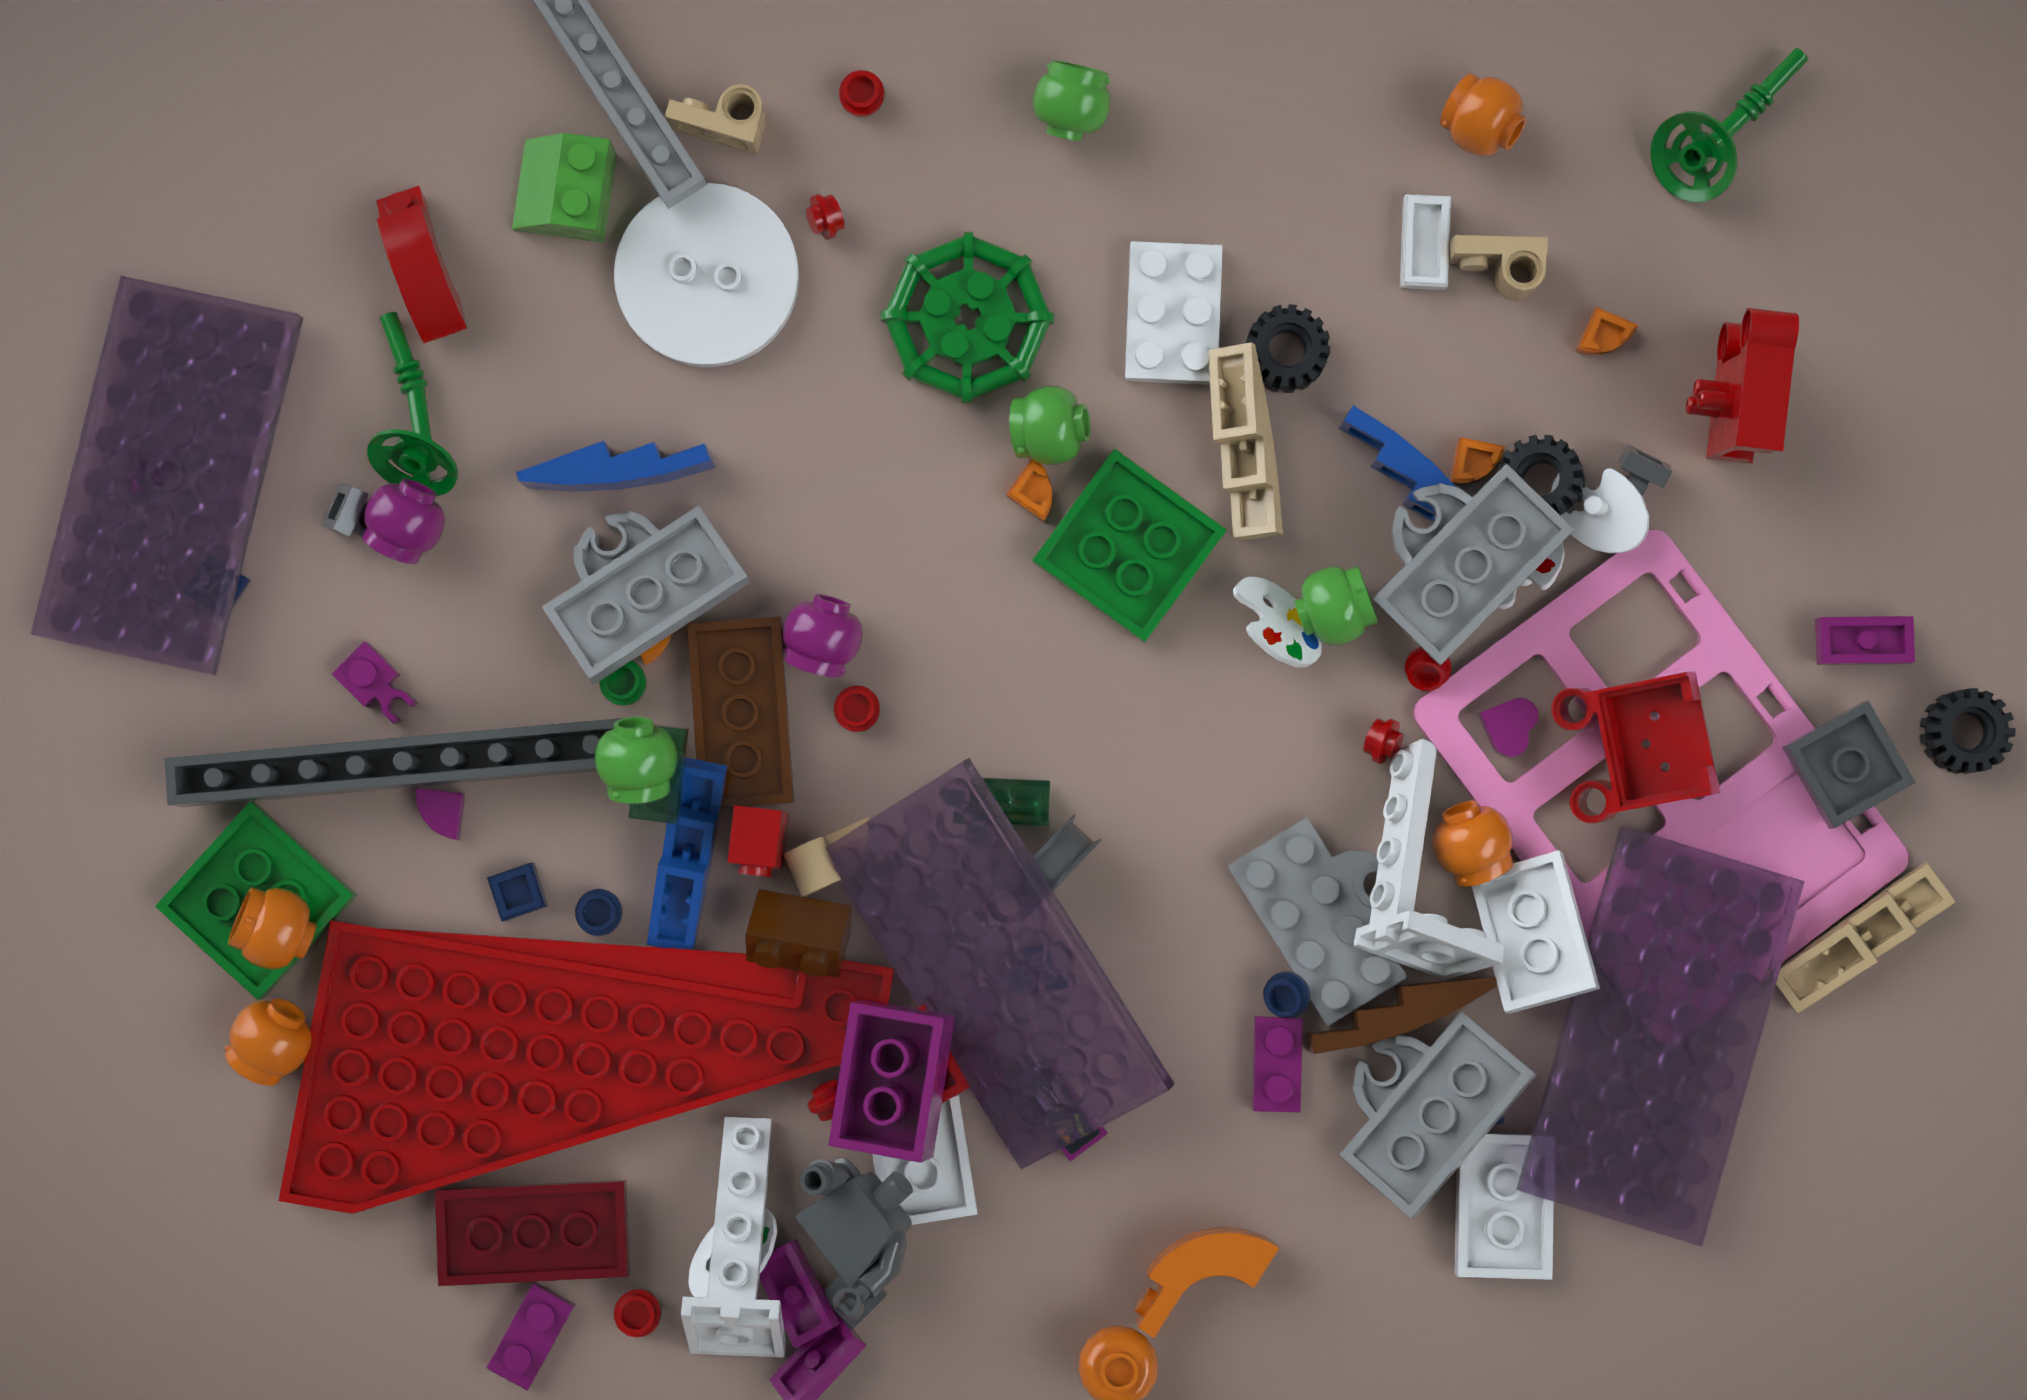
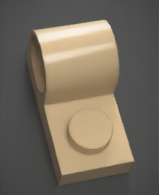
(719, 127)
(1478, 252)
(812, 865)

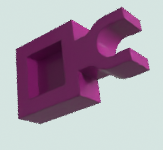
(370, 678)

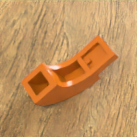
(1196, 1257)

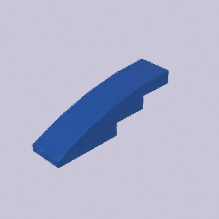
(1396, 458)
(598, 470)
(687, 858)

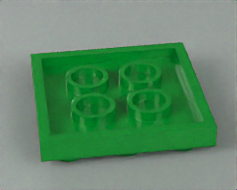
(1129, 545)
(247, 855)

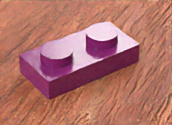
(1865, 640)
(1277, 1064)
(801, 1297)
(530, 1336)
(817, 1363)

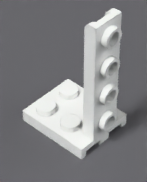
(1394, 926)
(731, 1316)

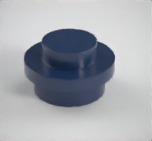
(598, 912)
(1286, 994)

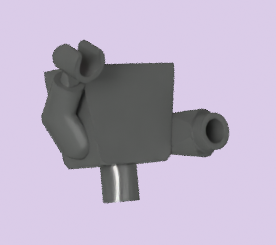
(857, 1226)

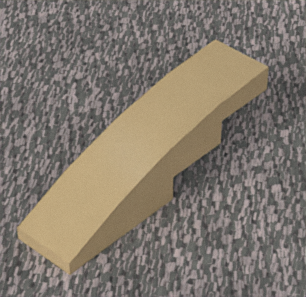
(1246, 441)
(1863, 937)

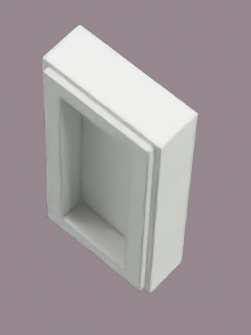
(1425, 242)

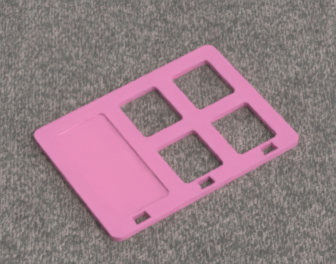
(1761, 808)

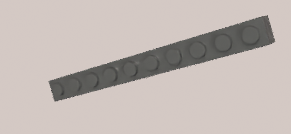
(384, 764)

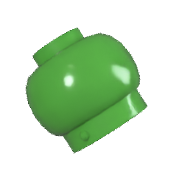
(1072, 100)
(1048, 425)
(1335, 605)
(636, 761)

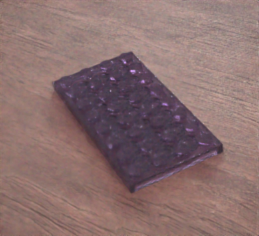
(167, 475)
(994, 946)
(1668, 1042)

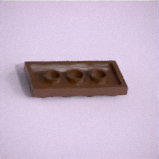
(742, 707)

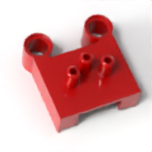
(1750, 386)
(1643, 745)

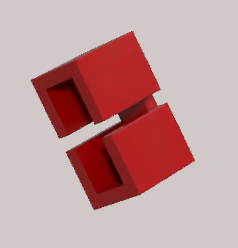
(758, 840)

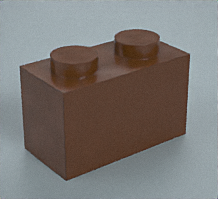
(798, 933)

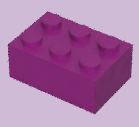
(891, 1080)

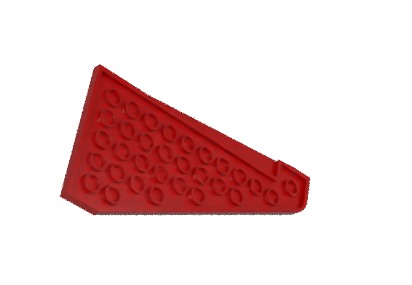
(503, 1049)

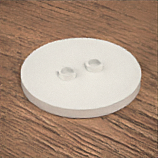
(707, 276)

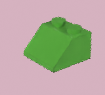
(565, 186)

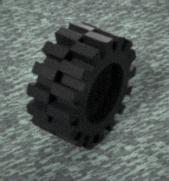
(1312, 336)
(1560, 457)
(1994, 726)

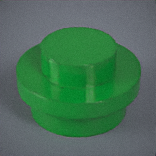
(624, 685)

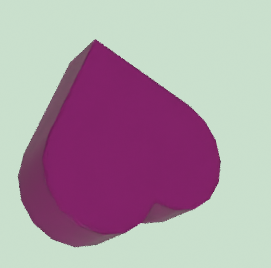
(1509, 725)

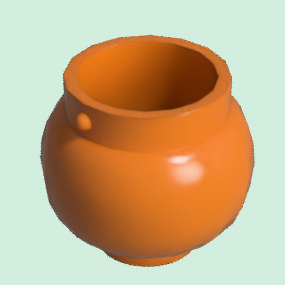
(1483, 115)
(1473, 843)
(272, 928)
(268, 1041)
(1118, 1364)

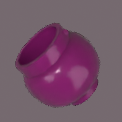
(403, 520)
(822, 636)

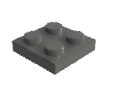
(1848, 764)

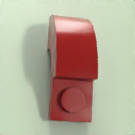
(419, 265)

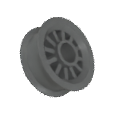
(1063, 853)

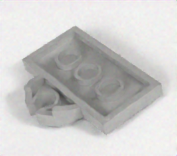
(1466, 558)
(641, 588)
(1312, 914)
(1431, 1109)

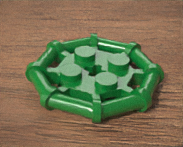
(979, 293)

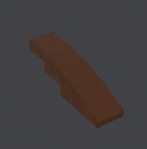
(1415, 1007)

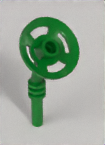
(1719, 142)
(415, 450)

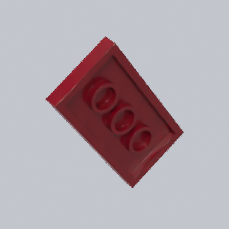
(532, 1232)

